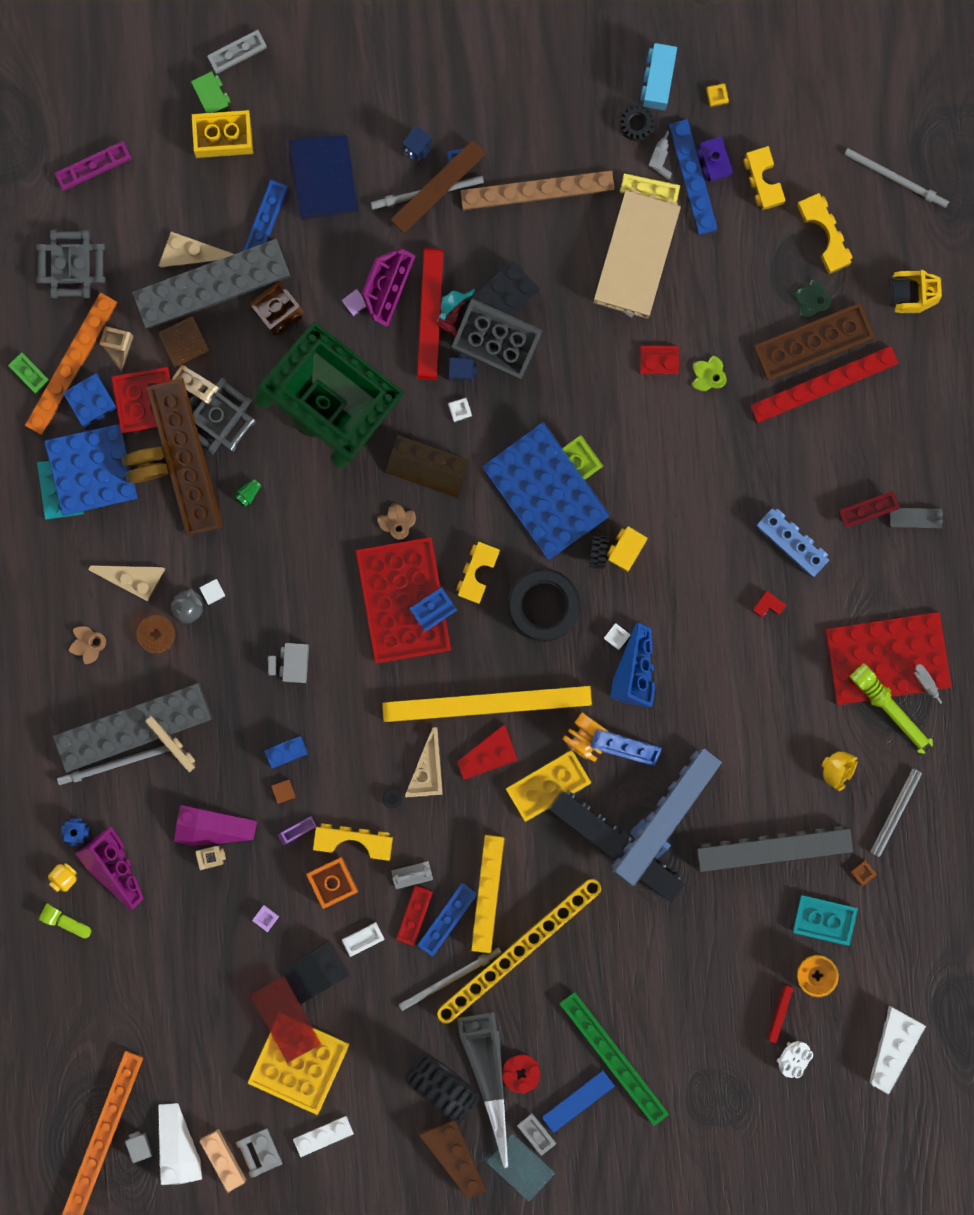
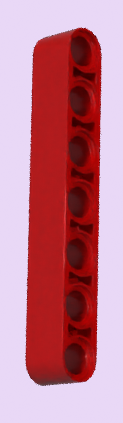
(430, 313)

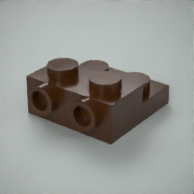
(277, 308)

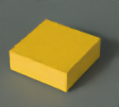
(717, 95)

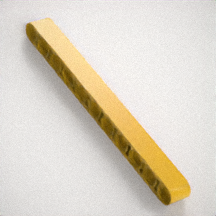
(487, 704)
(512, 957)

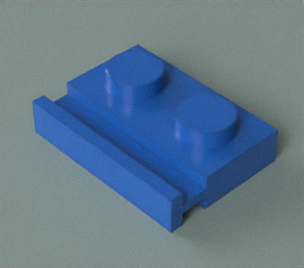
(433, 609)

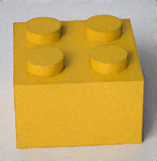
(627, 549)

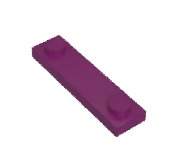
(93, 165)

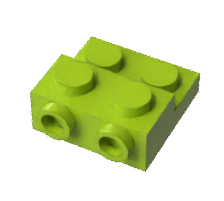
(583, 457)

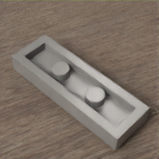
(237, 51)

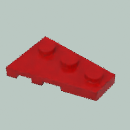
(488, 755)

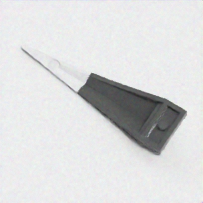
(483, 1049)

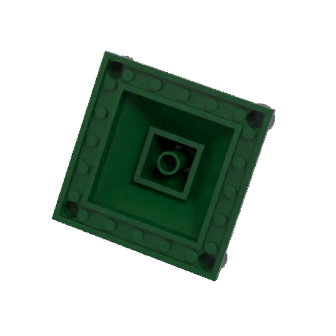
(329, 393)

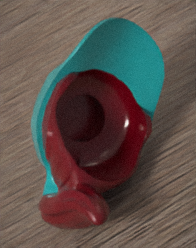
(451, 307)

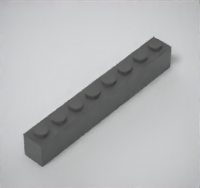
(774, 849)

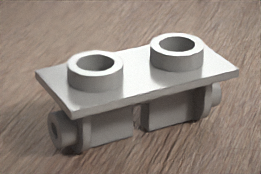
(412, 875)

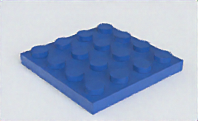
(89, 470)

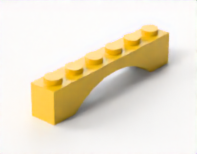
(487, 893)

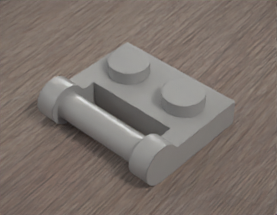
(265, 1150)

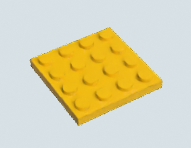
(304, 1079)

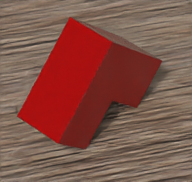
(769, 601)

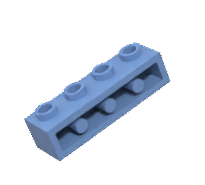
(792, 543)

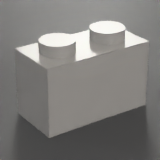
(295, 662)

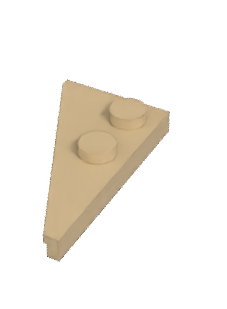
(184, 250)
(136, 580)
(173, 744)
(427, 776)

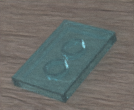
(524, 1170)

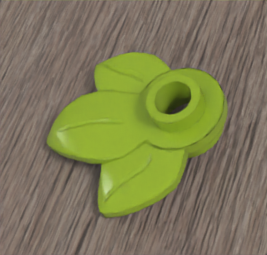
(706, 372)

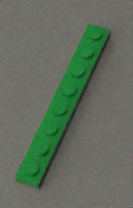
(614, 1058)

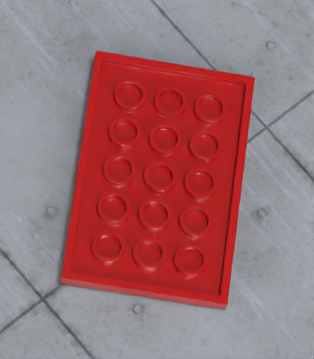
(393, 582)
(891, 652)

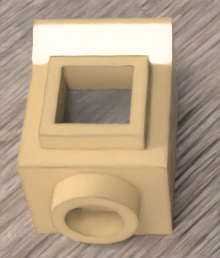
(210, 857)

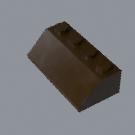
(427, 466)

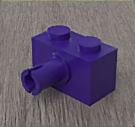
(714, 159)

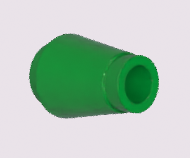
(247, 493)

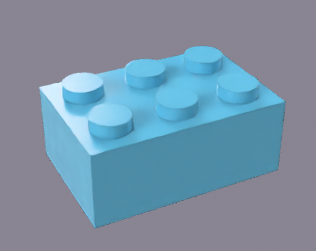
(658, 76)

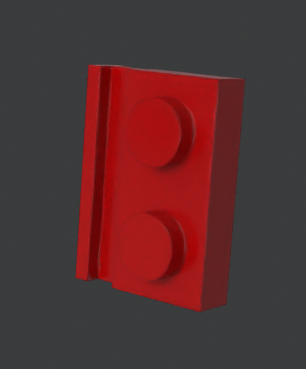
(659, 359)

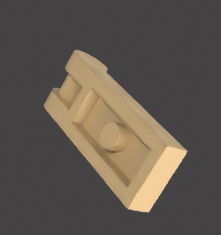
(196, 384)

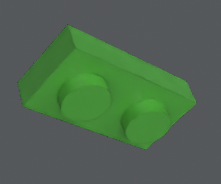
(28, 372)

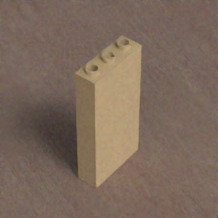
(637, 254)

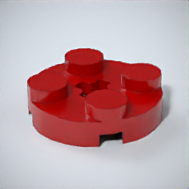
(523, 1084)

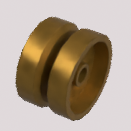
(144, 465)

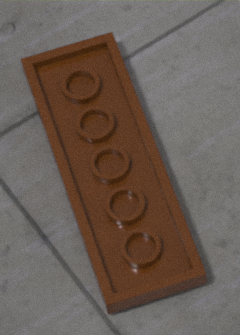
(814, 342)

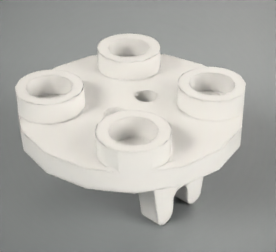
(794, 1059)

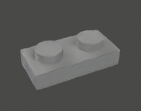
(536, 1134)

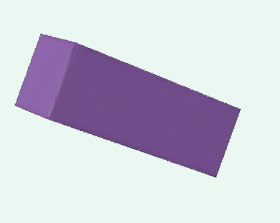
(297, 830)

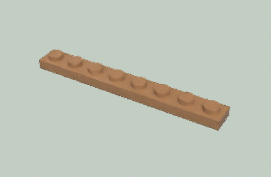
(537, 190)

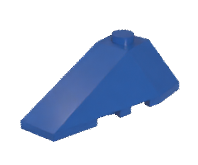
(633, 676)

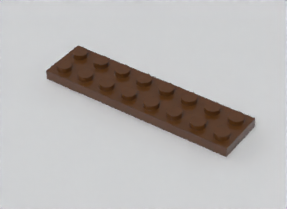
(184, 456)

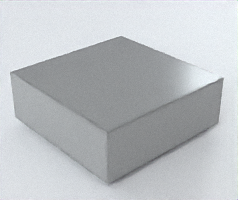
(272, 665)

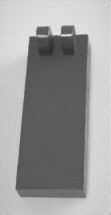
(916, 518)

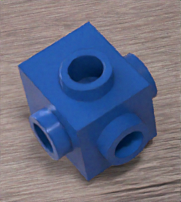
(82, 832)

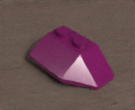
(386, 284)

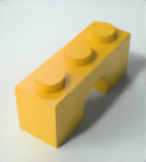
(767, 195)
(482, 556)

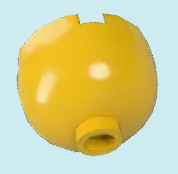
(839, 769)

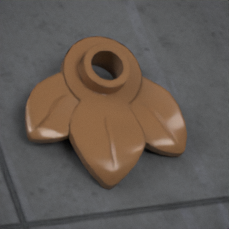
(397, 518)
(84, 644)

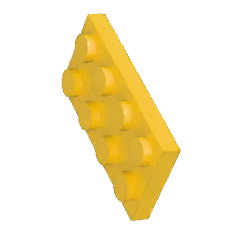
(541, 787)

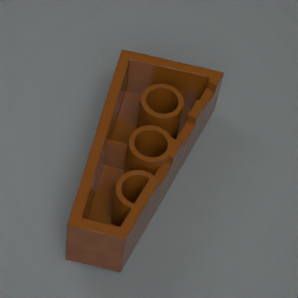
(453, 1153)

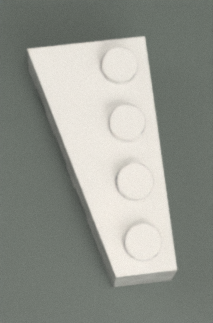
(894, 1048)

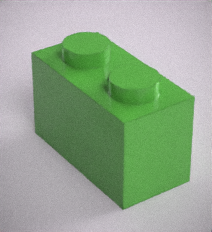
(210, 94)

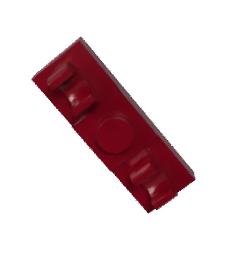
(869, 509)

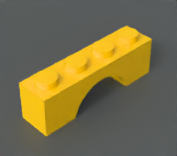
(815, 211)
(378, 845)

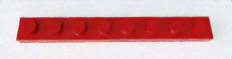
(824, 384)

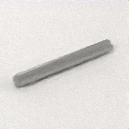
(896, 812)

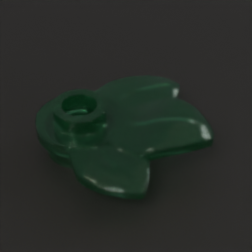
(809, 299)

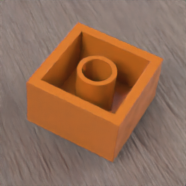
(332, 882)

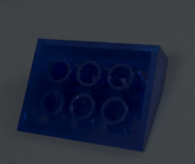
(323, 176)

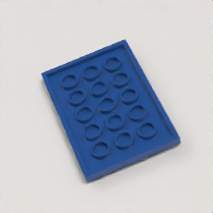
(546, 491)

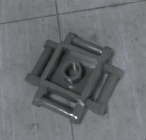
(70, 263)
(221, 416)

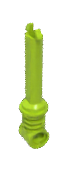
(881, 697)

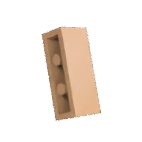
(223, 1160)

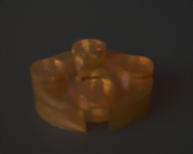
(164, 627)

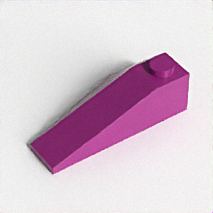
(207, 827)
(106, 861)

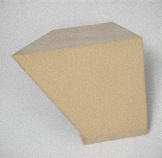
(116, 344)

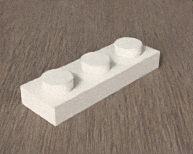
(323, 1136)

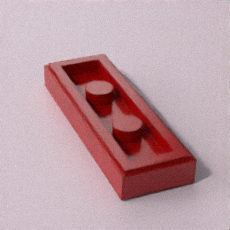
(414, 915)
(780, 1013)

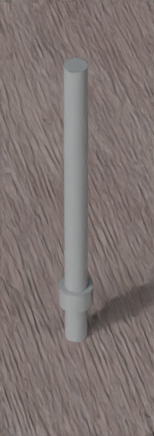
(929, 195)
(390, 201)
(78, 775)
(482, 960)

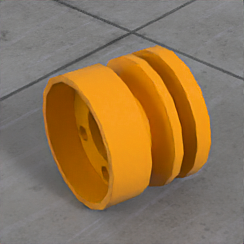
(584, 737)
(825, 984)

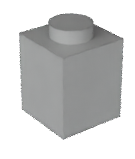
(138, 1146)

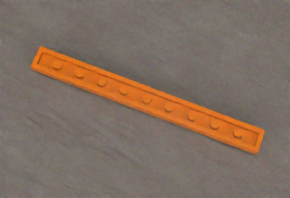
(103, 1134)

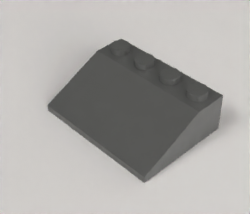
(497, 338)

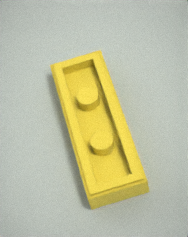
(646, 187)

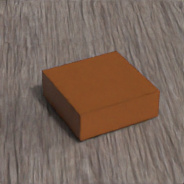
(283, 791)
(863, 872)

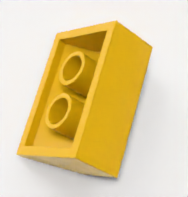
(222, 134)

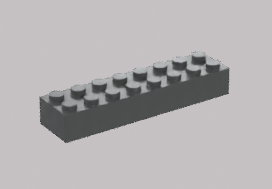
(211, 284)
(130, 730)

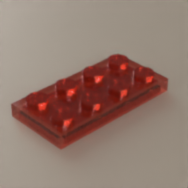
(285, 1019)

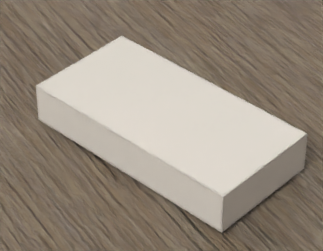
(363, 939)

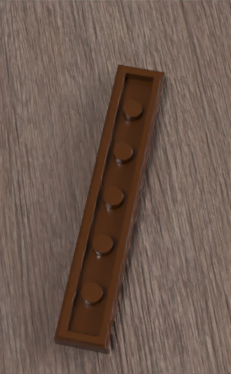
(438, 186)

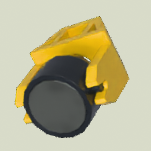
(928, 291)

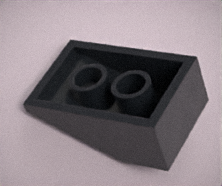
(315, 972)

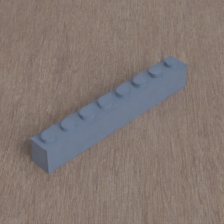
(666, 817)

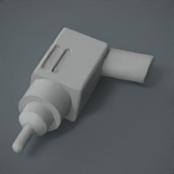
(659, 157)
(926, 682)

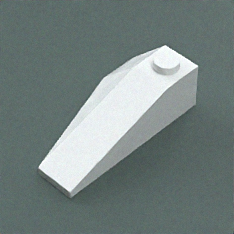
(178, 1153)

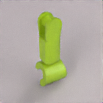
(52, 915)

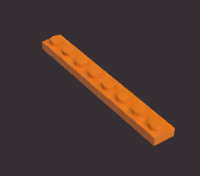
(71, 363)

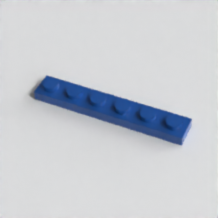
(693, 177)

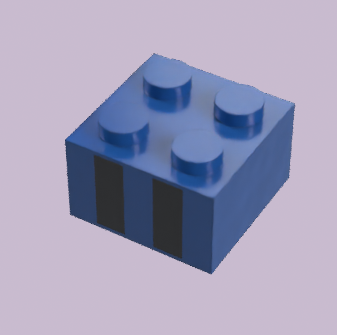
(90, 400)

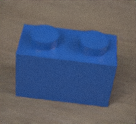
(286, 752)

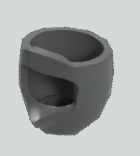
(187, 606)

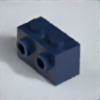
(417, 144)
(462, 369)

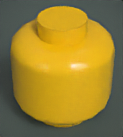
(62, 877)

